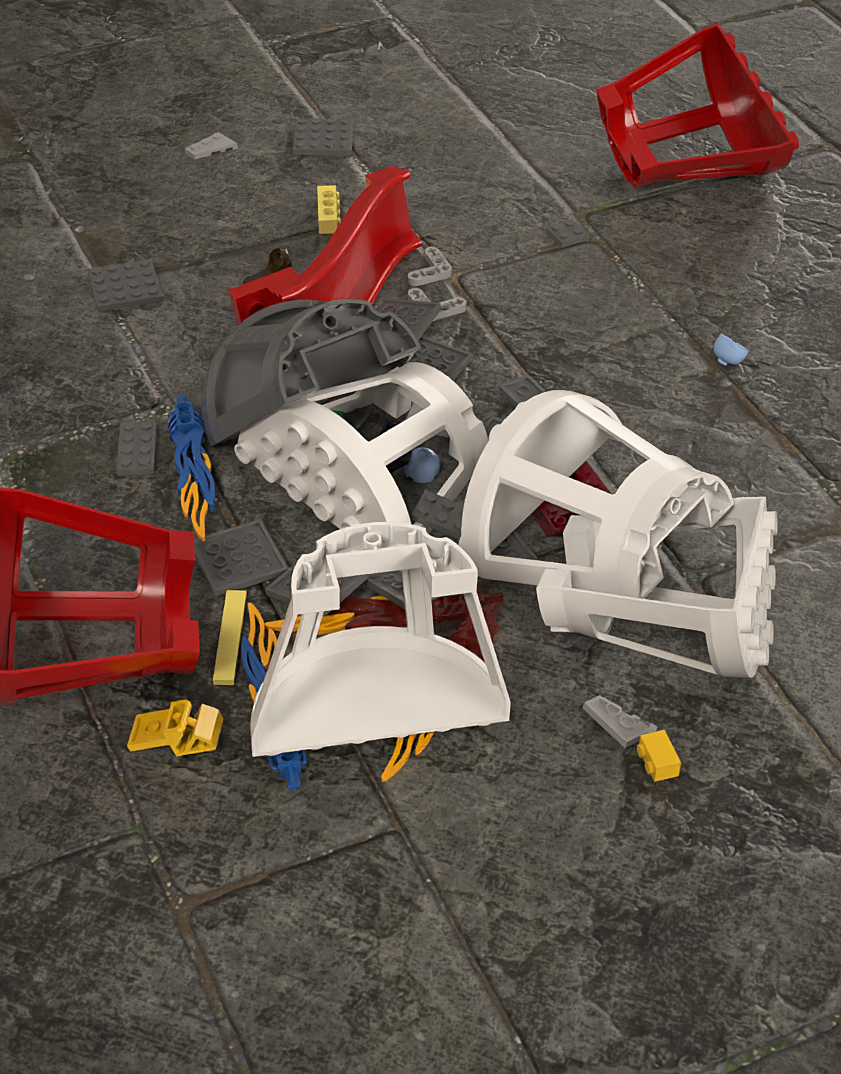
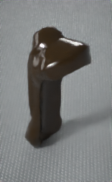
(278, 261)

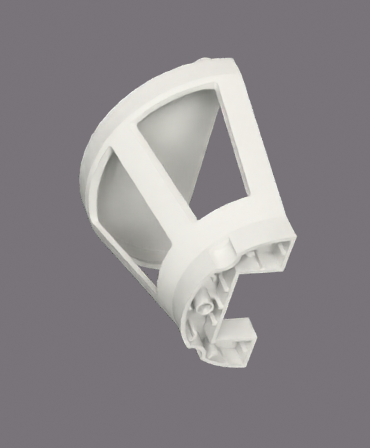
(532, 463)
(340, 472)
(734, 628)
(376, 677)

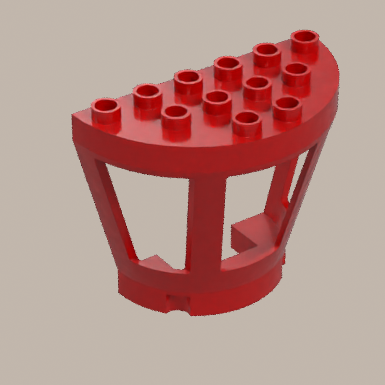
(737, 105)
(159, 606)

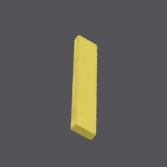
(230, 638)

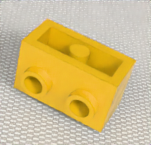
(659, 755)

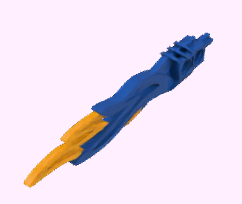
(188, 431)
(288, 762)

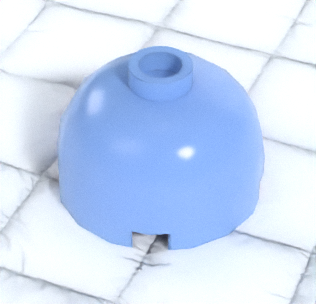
(729, 351)
(422, 465)

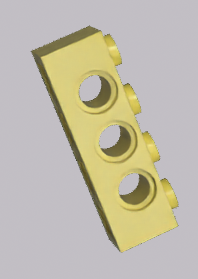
(328, 209)

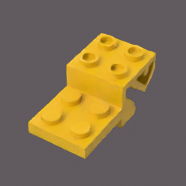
(177, 729)

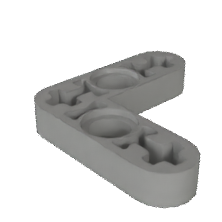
(437, 271)
(454, 305)

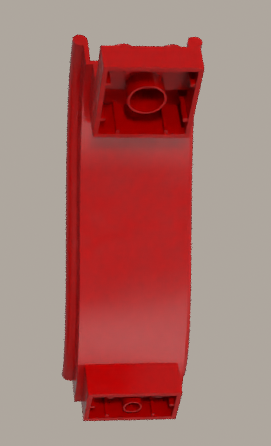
(356, 258)

